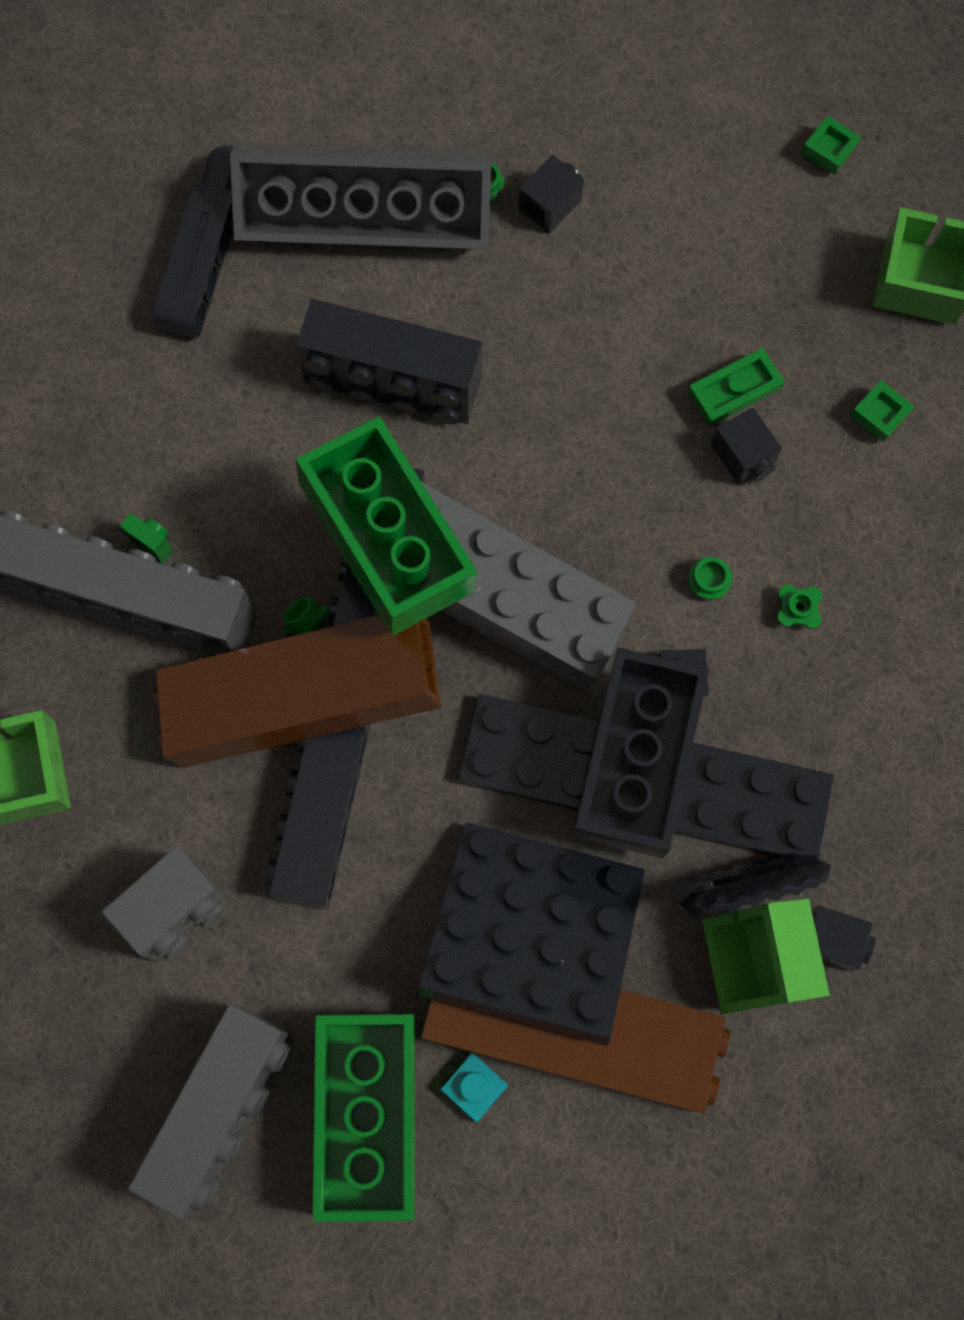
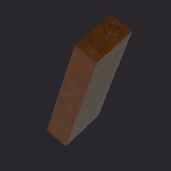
(294, 690)
(653, 1049)

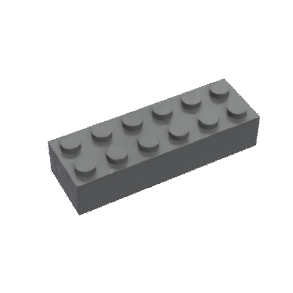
(361, 195)
(123, 587)
(534, 600)

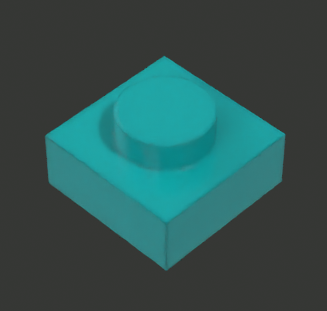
(474, 1087)

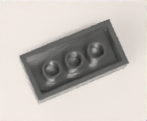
(211, 1112)

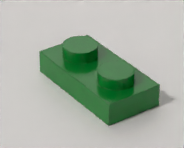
(735, 387)

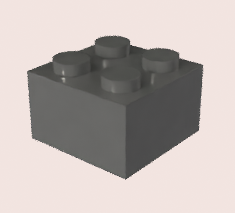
(166, 906)

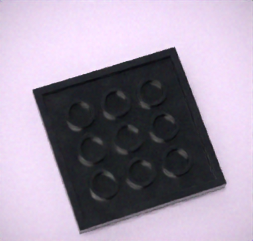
(533, 934)

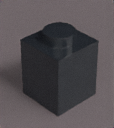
(551, 193)
(746, 447)
(843, 938)

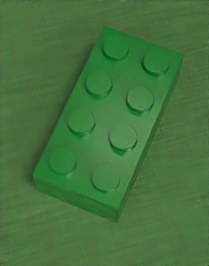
(386, 525)
(364, 1118)

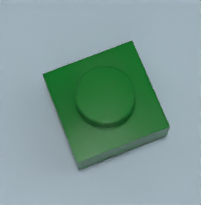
(831, 145)
(882, 411)
(147, 536)

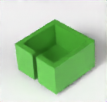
(919, 276)
(31, 768)
(765, 956)

